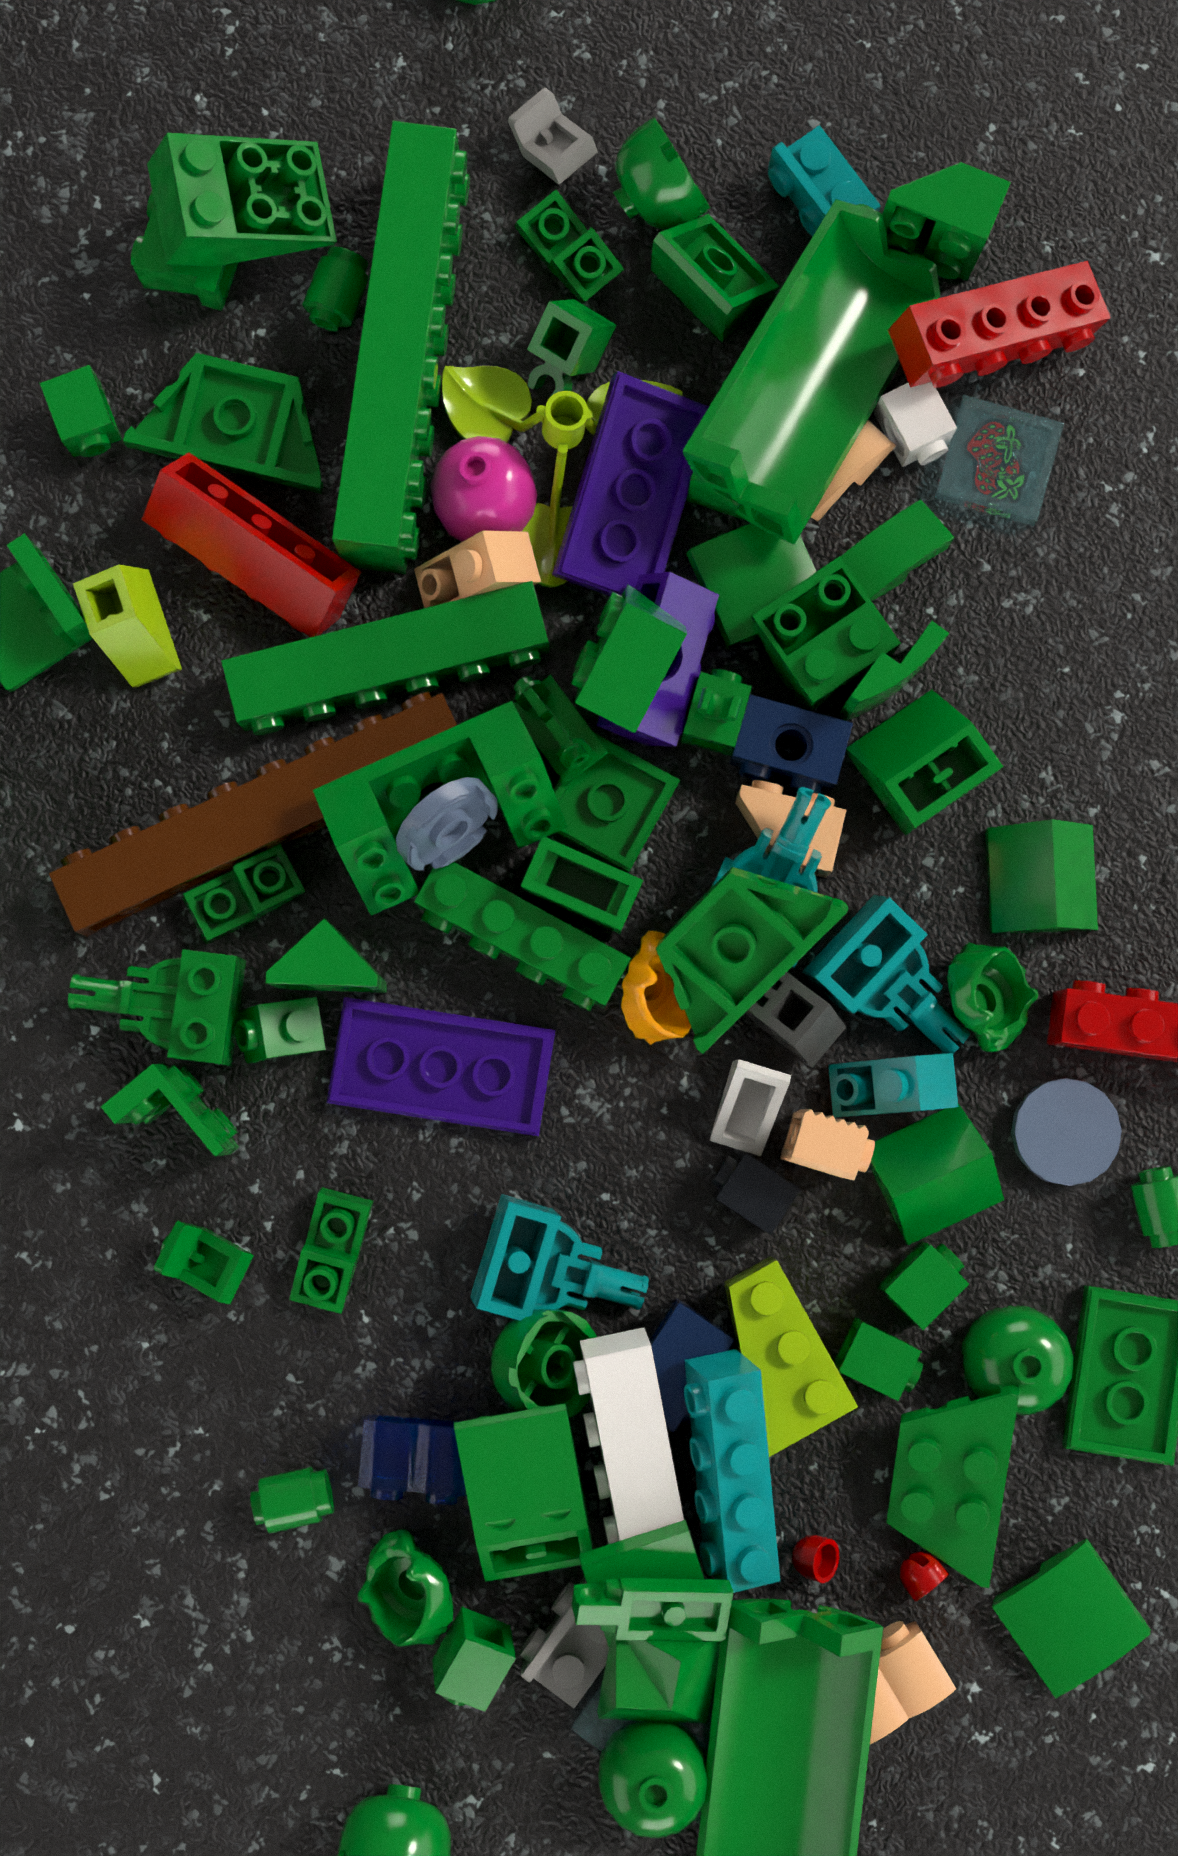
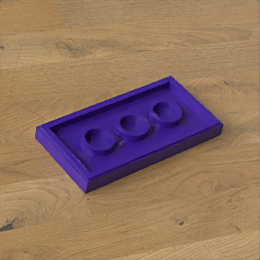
(629, 488)
(441, 1066)

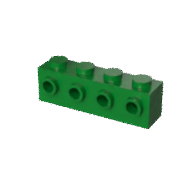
(522, 932)

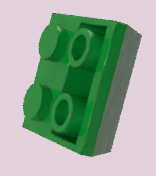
(945, 217)
(823, 634)
(923, 760)

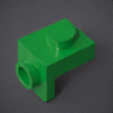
(280, 1029)
(203, 1261)

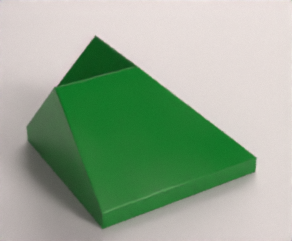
(659, 1680)

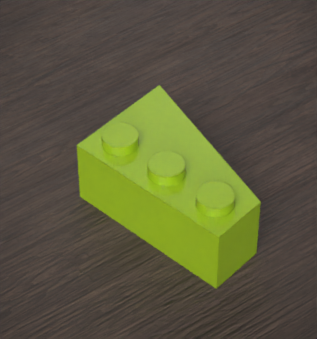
(777, 1336)

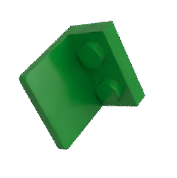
(36, 617)
(165, 1086)

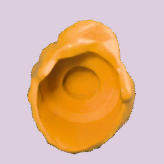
(649, 996)

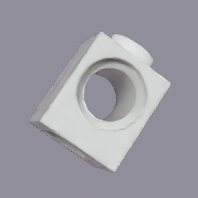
(915, 423)

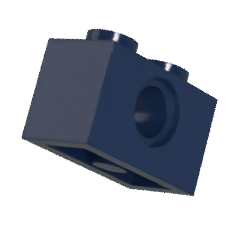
(820, 736)

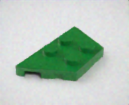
(234, 422)
(740, 945)
(954, 1479)

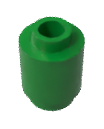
(336, 289)
(1157, 1205)
(292, 1499)

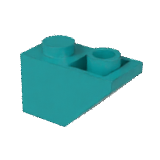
(893, 1085)

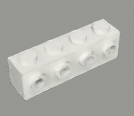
(630, 1433)

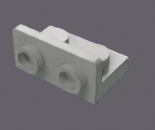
(565, 1655)

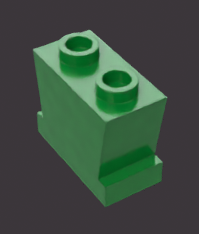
(149, 263)
(581, 885)

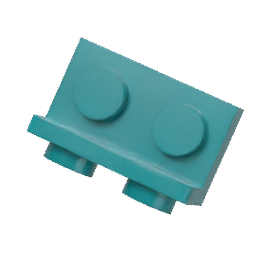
(814, 176)

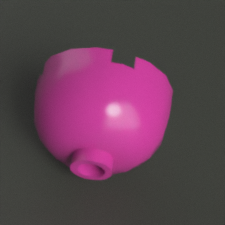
(482, 488)

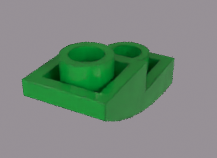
(568, 248)
(896, 548)
(243, 894)
(331, 1250)

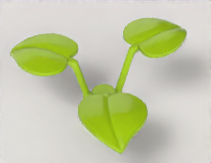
(493, 403)

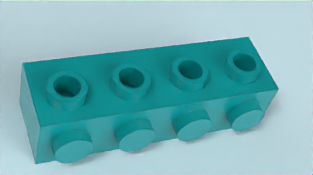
(732, 1469)

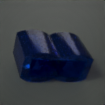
(411, 1456)

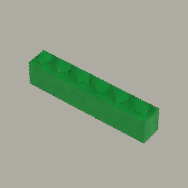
(386, 658)

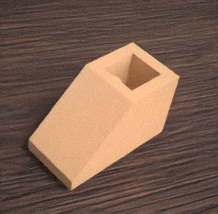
(478, 566)
(767, 807)

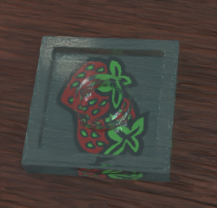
(999, 460)

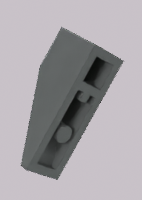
(797, 1019)

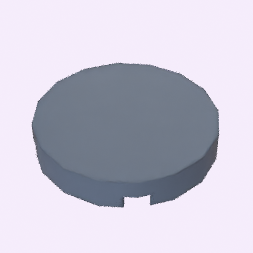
(446, 823)
(1066, 1132)

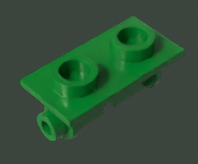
(557, 727)

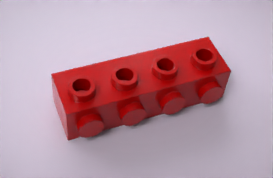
(998, 325)
(250, 545)
(1114, 1023)

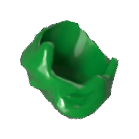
(990, 994)
(406, 1591)

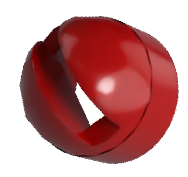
(816, 1558)
(921, 1574)

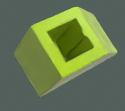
(128, 623)

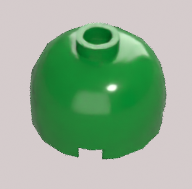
(656, 180)
(1021, 1350)
(536, 1360)
(653, 1778)
(395, 1826)

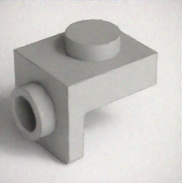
(550, 138)

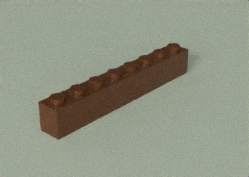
(231, 825)

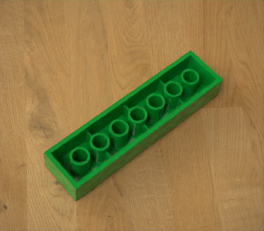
(400, 348)

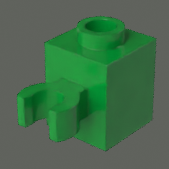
(569, 341)
(716, 711)

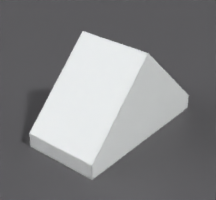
(749, 1106)

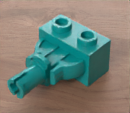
(789, 849)
(878, 968)
(535, 1262)

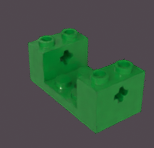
(372, 802)

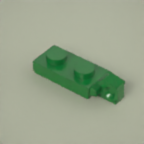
(656, 1608)

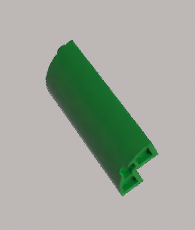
(810, 373)
(789, 1732)

